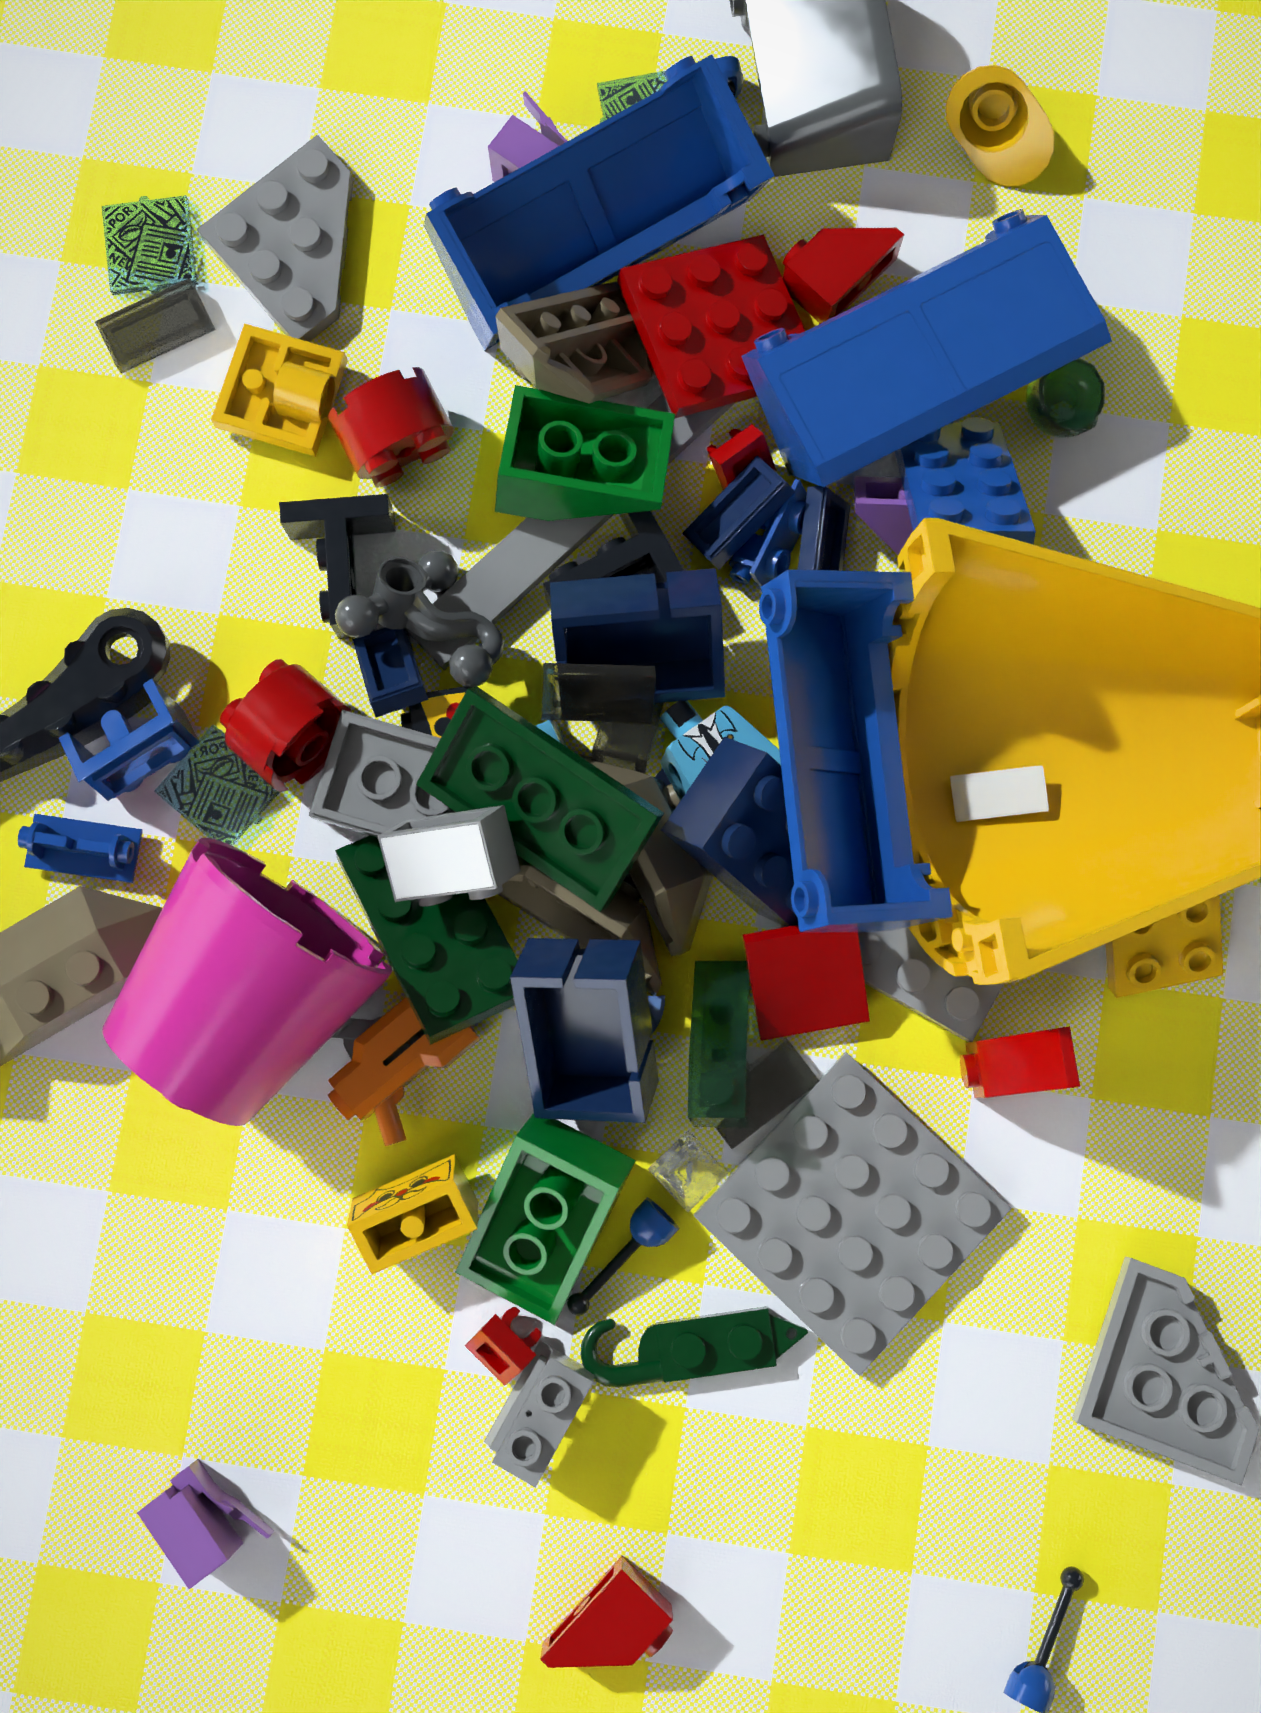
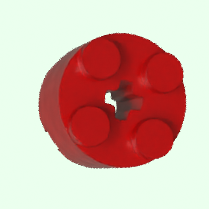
(392, 425)
(283, 724)

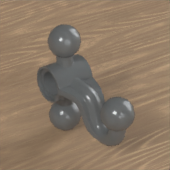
(401, 603)

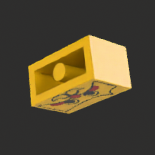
(413, 1214)

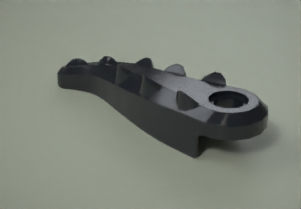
(83, 690)

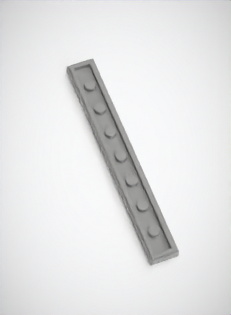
(535, 551)

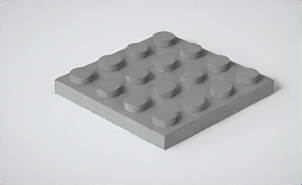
(852, 1213)

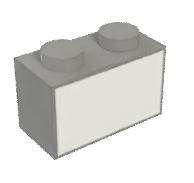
(450, 855)

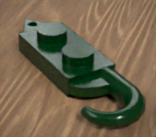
(695, 1347)

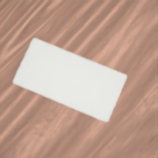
(999, 793)

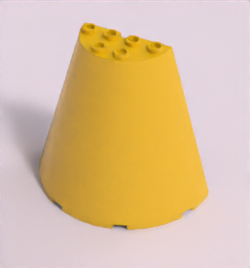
(1130, 704)

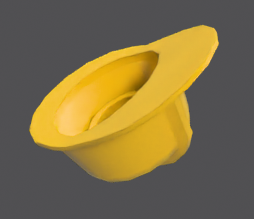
(1000, 125)

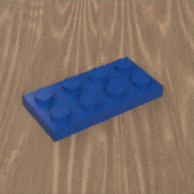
(965, 478)

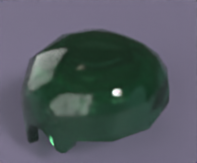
(1066, 399)

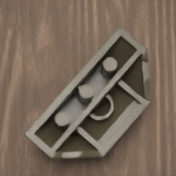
(576, 343)
(665, 874)
(576, 919)
(66, 964)

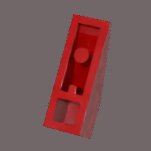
(1020, 1063)

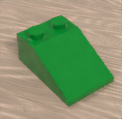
(581, 457)
(544, 1216)

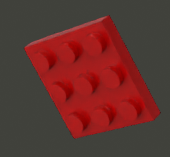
(703, 315)

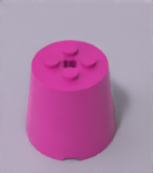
(238, 986)

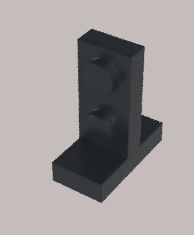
(336, 524)
(619, 557)

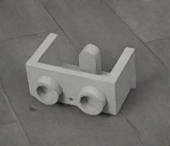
(538, 1413)

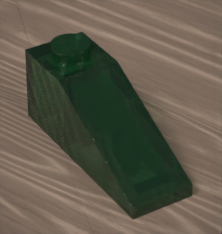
(720, 1045)

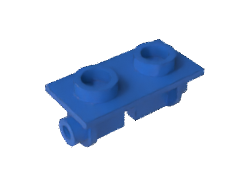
(769, 554)
(81, 848)

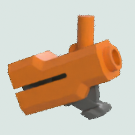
(384, 1060)

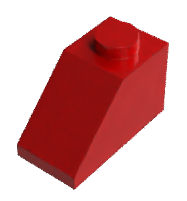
(838, 267)
(611, 1623)

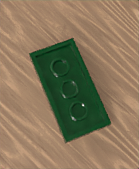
(558, 805)
(443, 954)

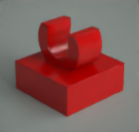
(738, 452)
(501, 1348)

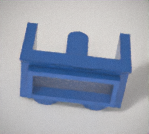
(133, 753)

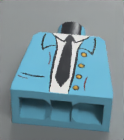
(699, 739)

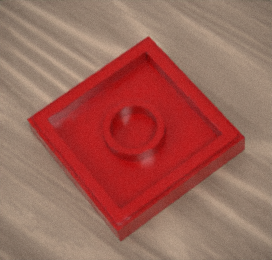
(805, 980)

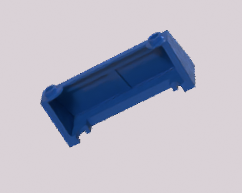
(600, 198)
(925, 351)
(844, 751)

